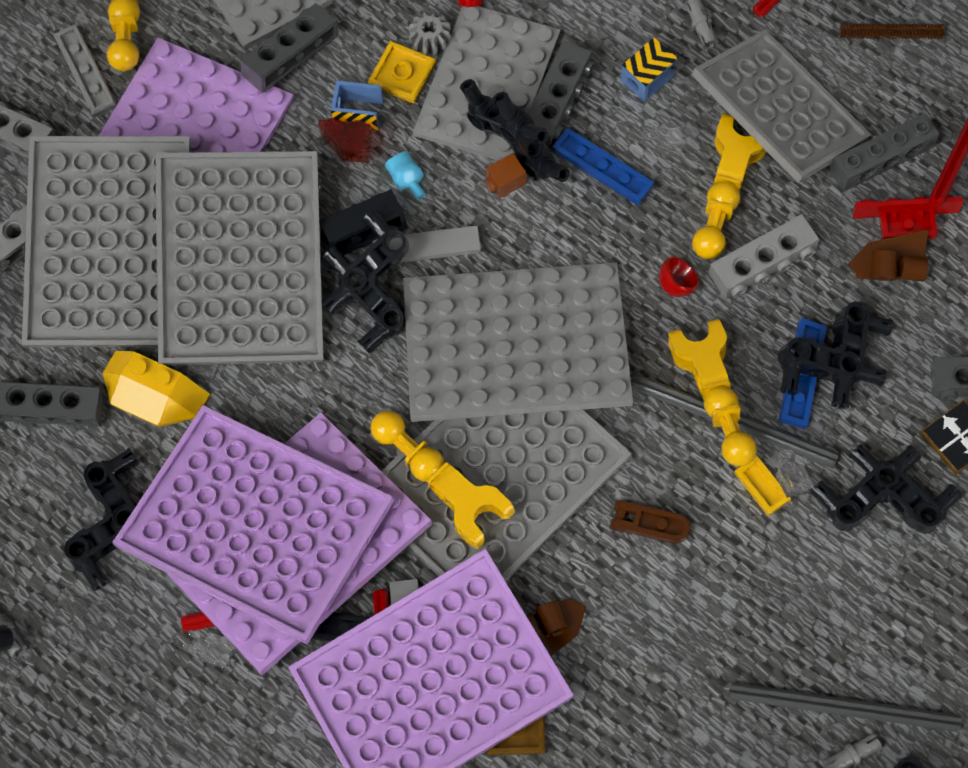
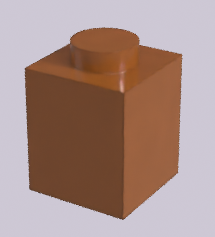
(505, 176)

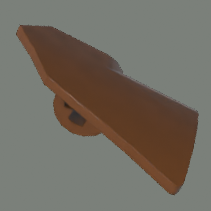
(893, 259)
(557, 616)

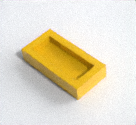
(762, 486)

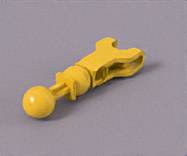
(123, 18)
(724, 196)
(720, 402)
(443, 479)

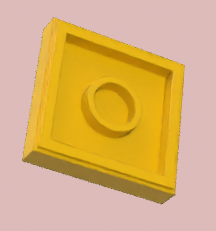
(402, 71)

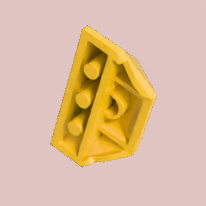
(151, 390)

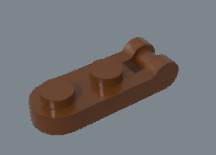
(650, 522)

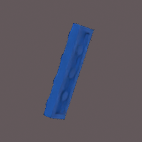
(603, 166)
(796, 408)

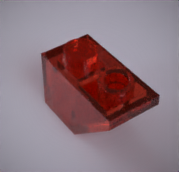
(347, 139)

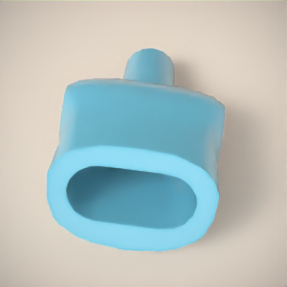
(406, 173)

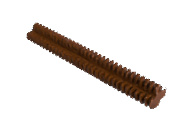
(891, 30)

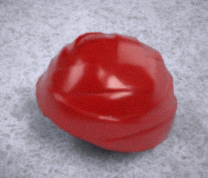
(673, 270)

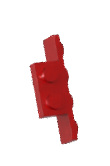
(906, 216)

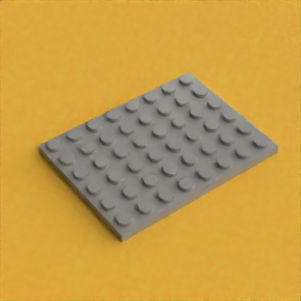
(92, 240)
(238, 258)
(516, 342)
(537, 460)

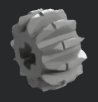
(429, 33)

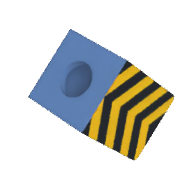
(648, 69)
(356, 92)

